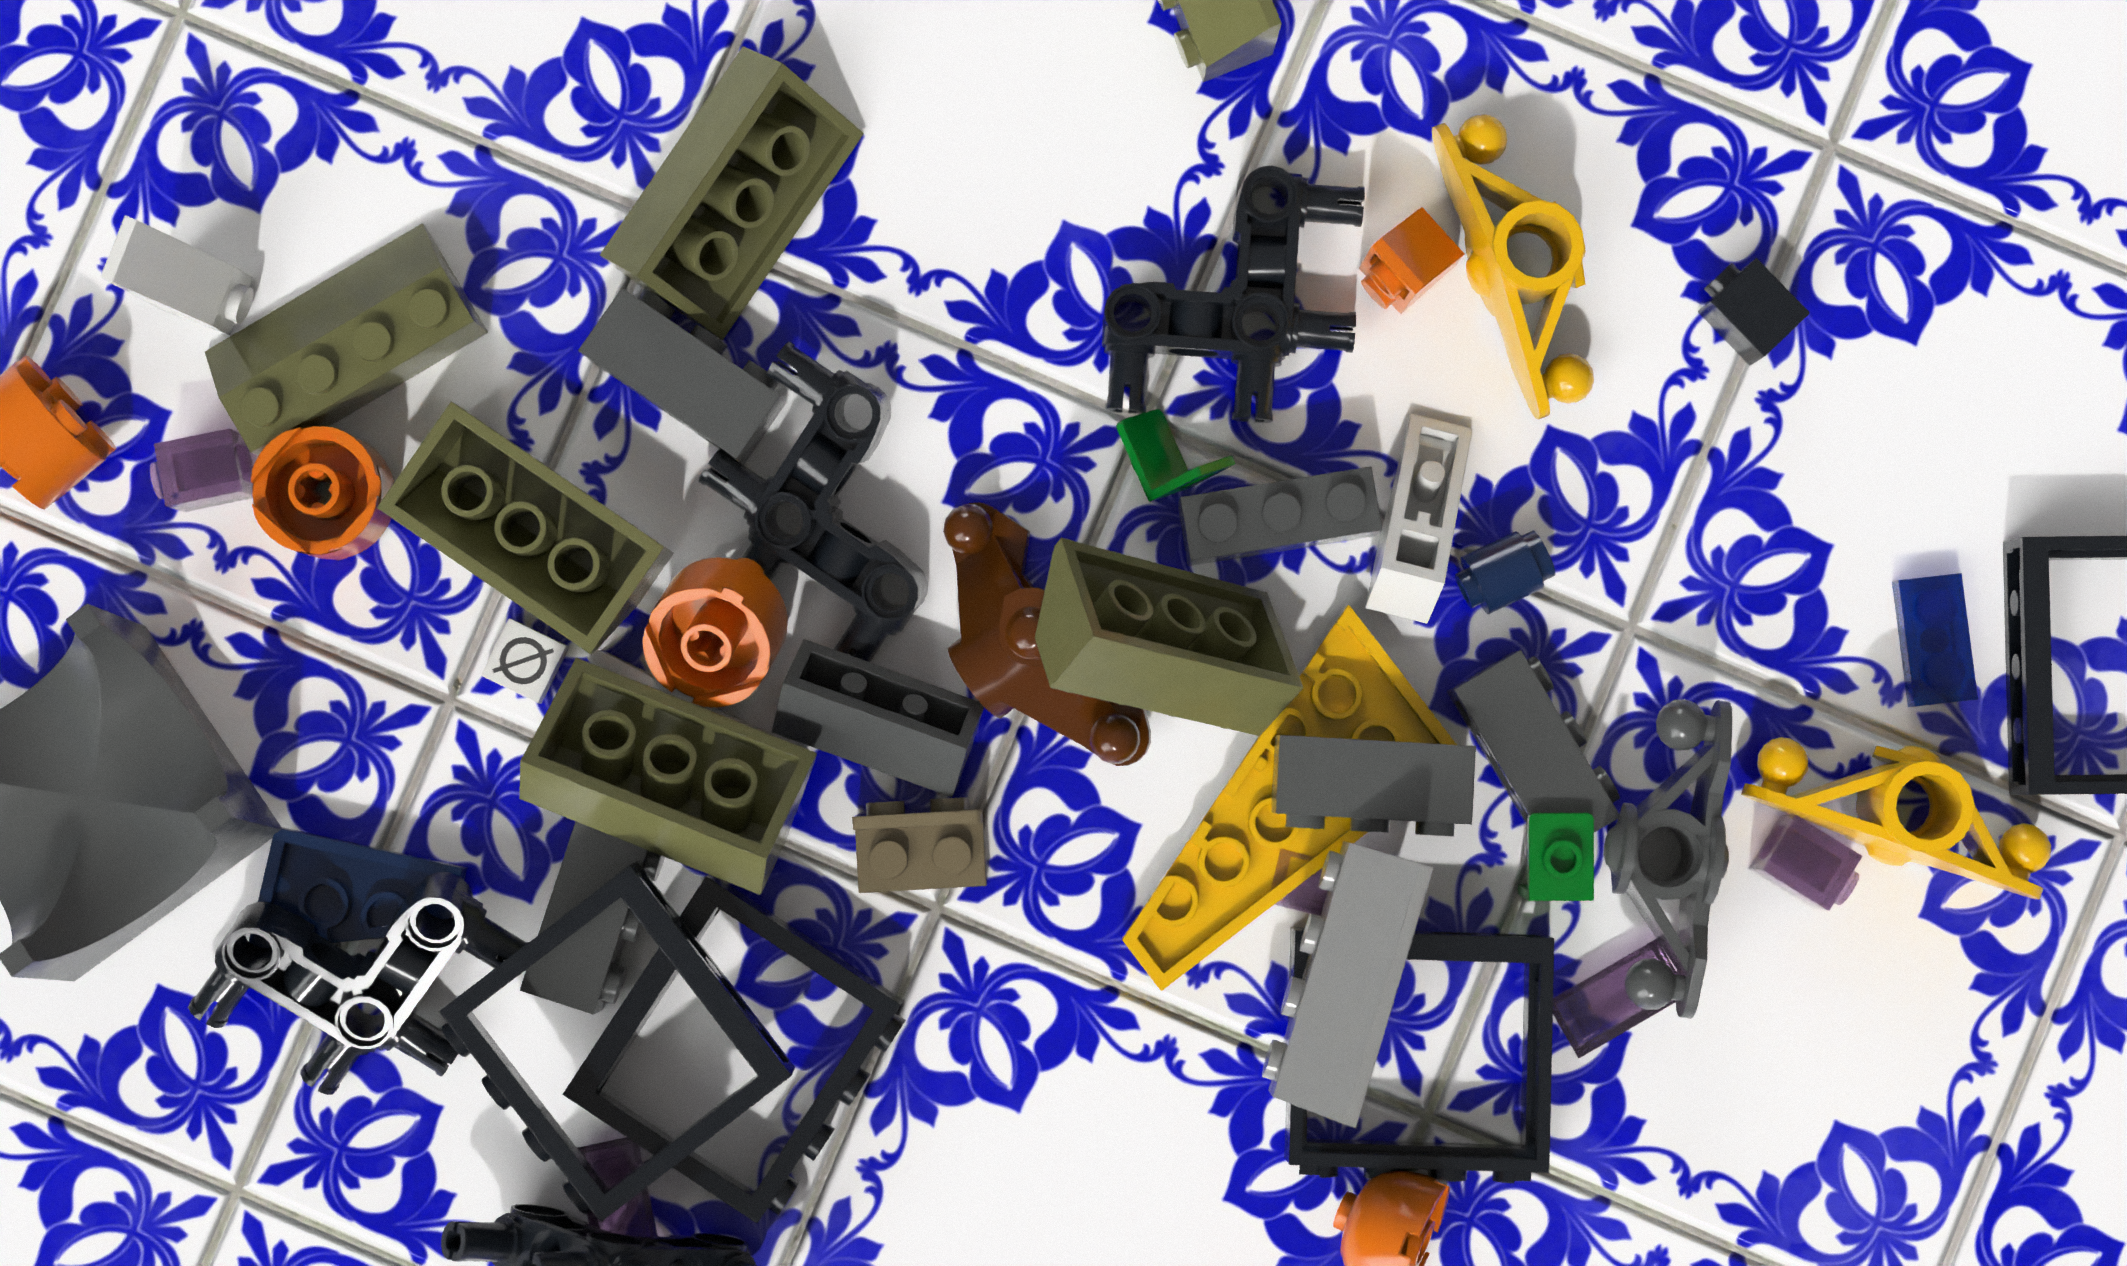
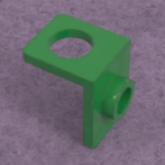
(1158, 458)
(1559, 857)

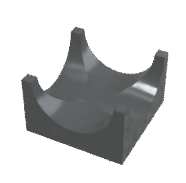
(112, 801)

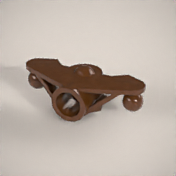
(999, 646)

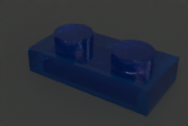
(1934, 640)

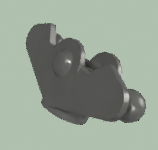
(1702, 861)

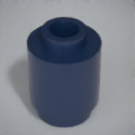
(1504, 571)

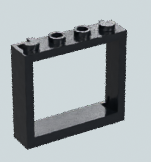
(2031, 663)
(700, 973)
(648, 991)
(1453, 1160)

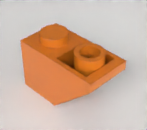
(1408, 261)

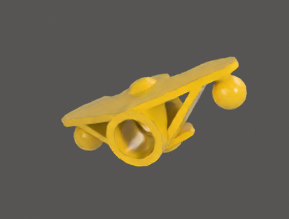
(1492, 273)
(1950, 818)

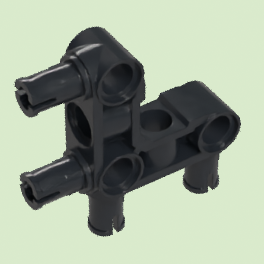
(1264, 282)
(812, 479)
(328, 983)
(553, 1238)

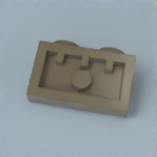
(920, 848)

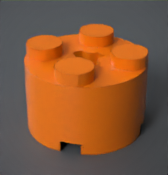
(43, 436)
(290, 506)
(716, 631)

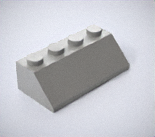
(1348, 981)

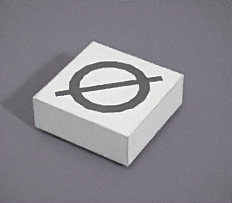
(525, 661)

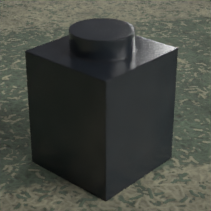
(1751, 310)

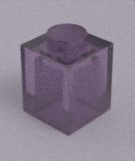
(202, 470)
(1807, 863)

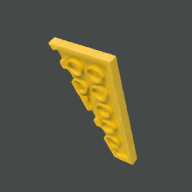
(1232, 856)

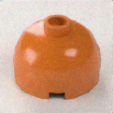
(1391, 1219)

